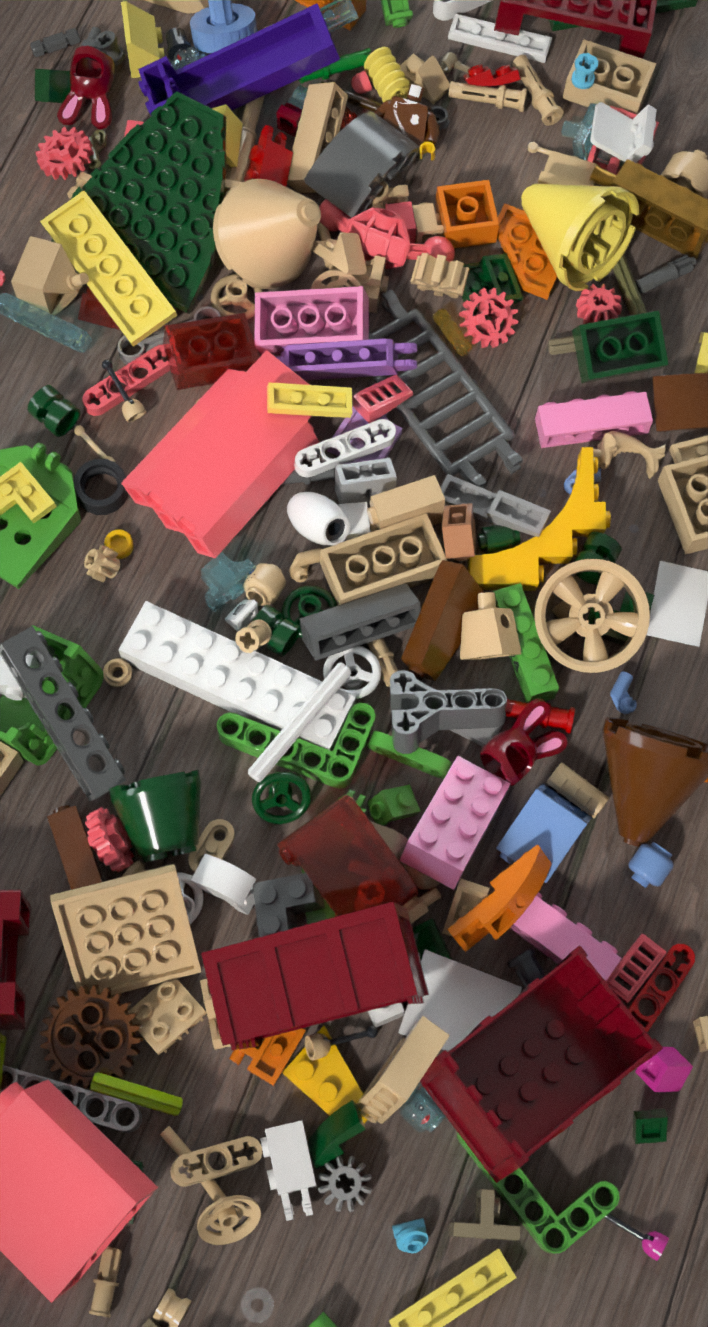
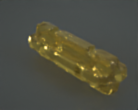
(452, 332)

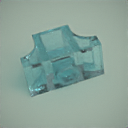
(224, 580)

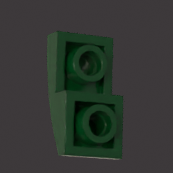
(339, 1127)

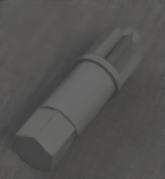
(671, 271)

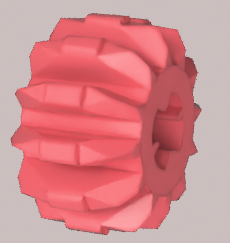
(598, 304)

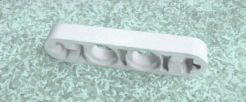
(347, 452)

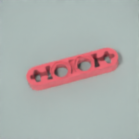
(126, 376)

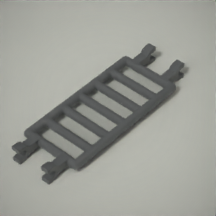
(464, 464)

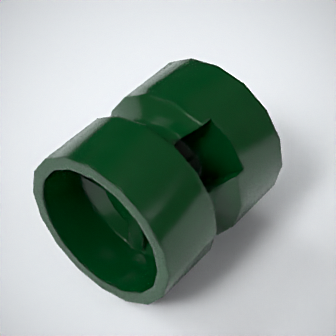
(53, 410)
(598, 547)
(284, 633)

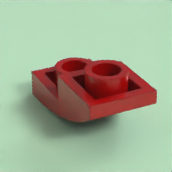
(482, 75)

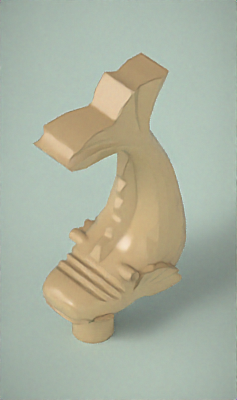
(617, 442)

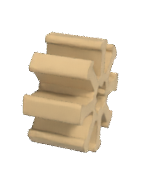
(440, 275)

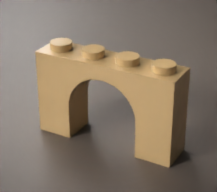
(402, 1071)

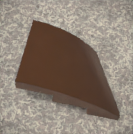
(681, 401)

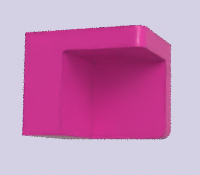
(665, 1071)

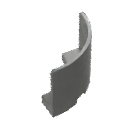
(359, 161)

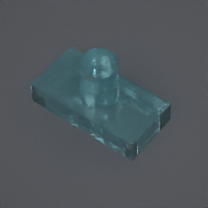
(581, 133)

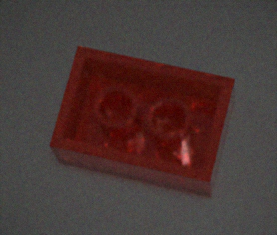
(207, 348)

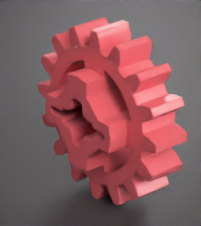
(64, 153)
(490, 328)
(109, 839)

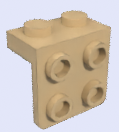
(566, 170)

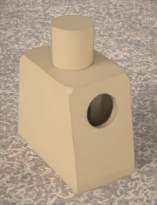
(488, 631)

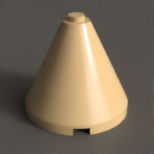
(265, 232)

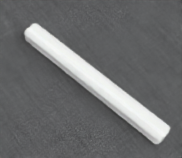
(299, 722)

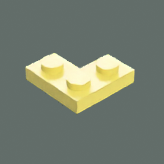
(21, 488)

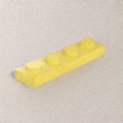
(458, 1293)

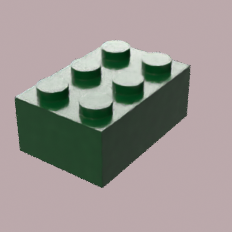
(620, 346)

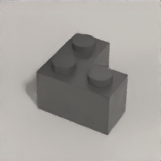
(281, 899)

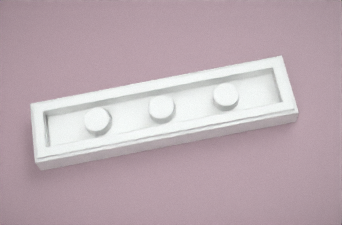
(482, 34)

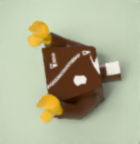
(412, 119)

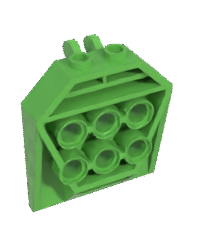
(21, 561)

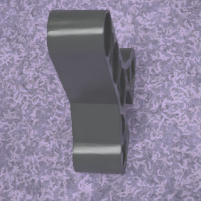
(422, 710)

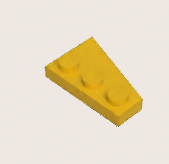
(324, 1080)

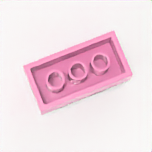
(310, 317)
(455, 822)

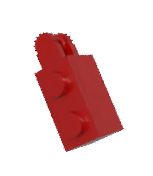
(270, 158)

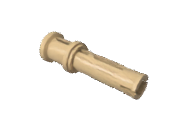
(456, 90)
(541, 97)

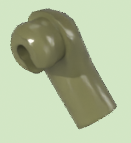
(98, 143)

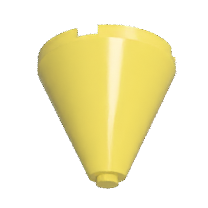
(581, 228)

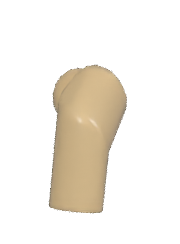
(301, 563)

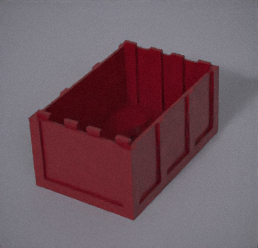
(314, 974)
(537, 1064)

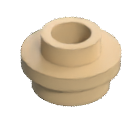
(111, 667)

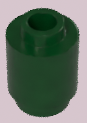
(497, 539)

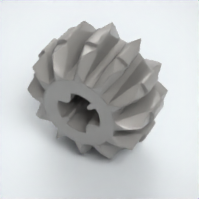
(350, 1174)

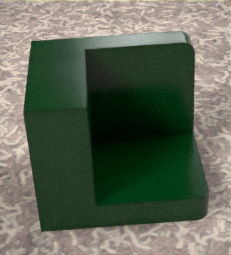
(52, 85)

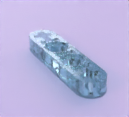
(44, 323)

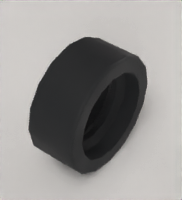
(94, 468)

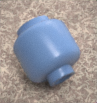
(651, 864)

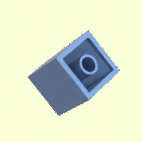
(544, 821)

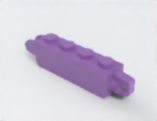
(348, 358)

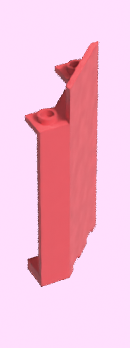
(223, 458)

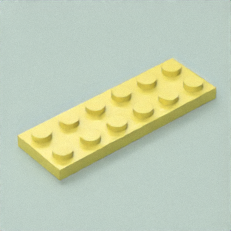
(112, 269)

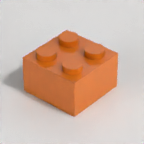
(467, 213)

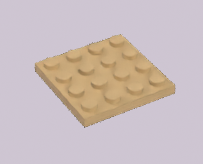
(127, 931)

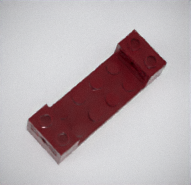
(623, 17)

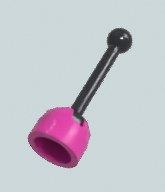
(652, 1242)

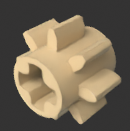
(102, 563)

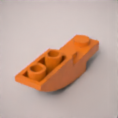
(513, 894)

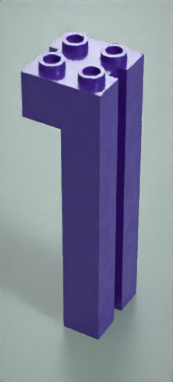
(247, 66)

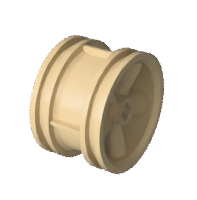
(630, 624)

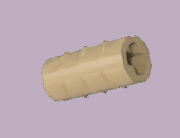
(577, 790)

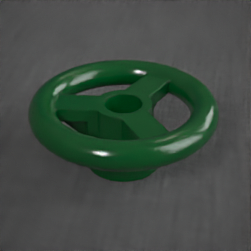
(306, 601)
(278, 784)

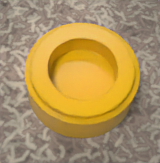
(120, 542)

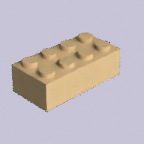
(383, 559)

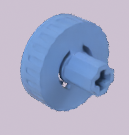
(221, 25)

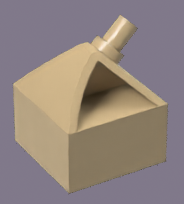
(46, 276)

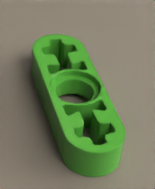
(420, 759)

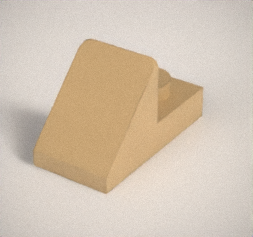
(426, 75)
(343, 253)
(465, 899)

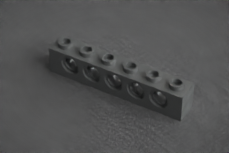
(45, 706)

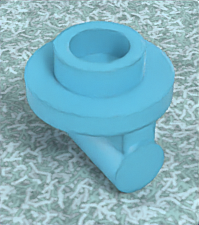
(410, 1235)

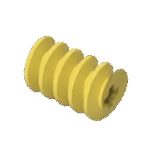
(386, 74)

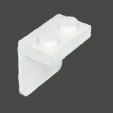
(622, 135)

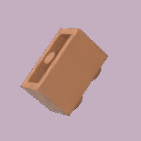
(459, 532)

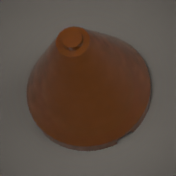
(650, 775)

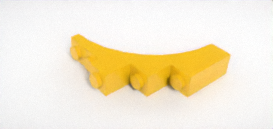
(555, 543)

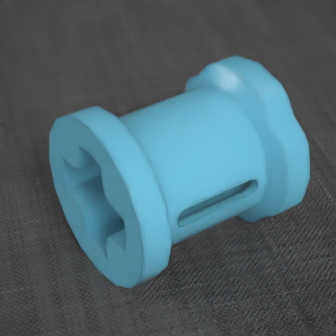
(581, 72)

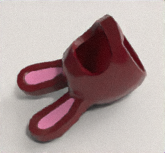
(89, 81)
(514, 752)

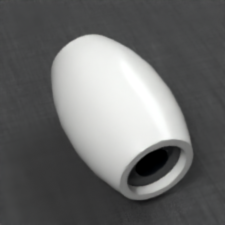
(318, 518)

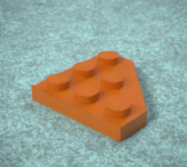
(525, 252)

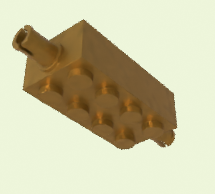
(665, 208)

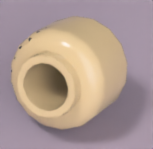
(264, 584)

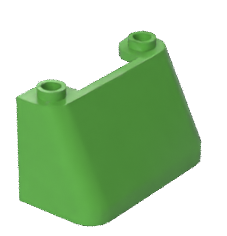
(18, 721)

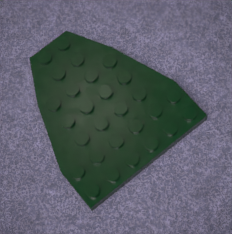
(164, 194)

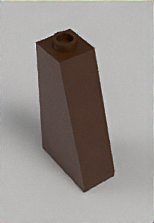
(440, 621)
(74, 848)

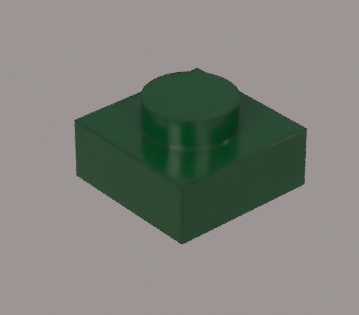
(650, 1126)

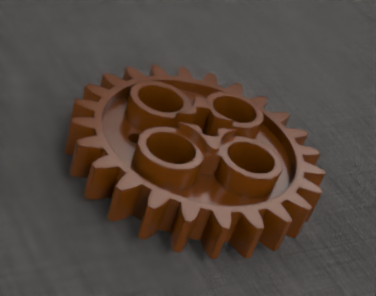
(112, 1017)

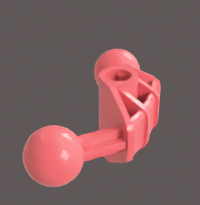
(383, 235)

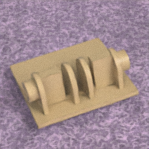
(167, 1014)

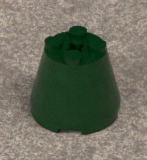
(160, 813)

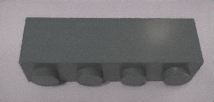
(360, 621)

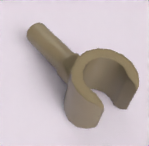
(449, 61)

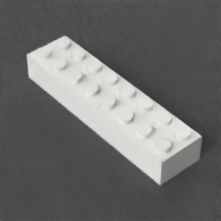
(228, 677)

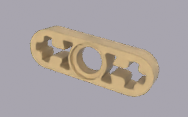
(192, 1159)

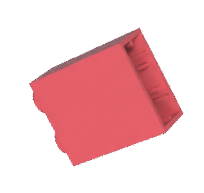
(60, 1188)

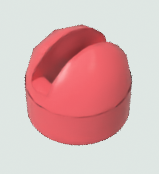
(361, 83)

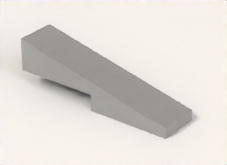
(496, 508)

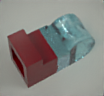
(291, 111)

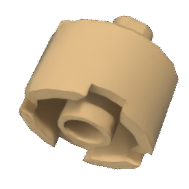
(689, 171)

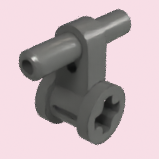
(106, 43)

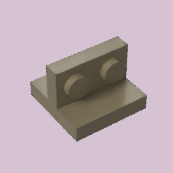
(486, 1210)

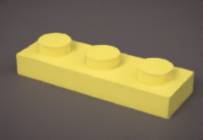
(309, 400)

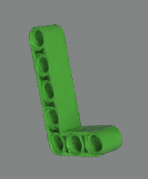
(302, 749)
(548, 1219)

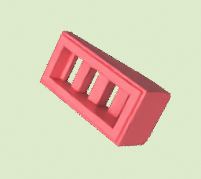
(373, 413)
(653, 949)

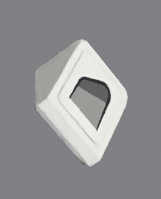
(242, 614)

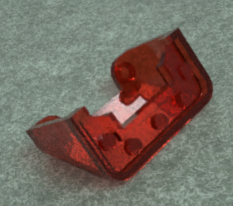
(347, 860)

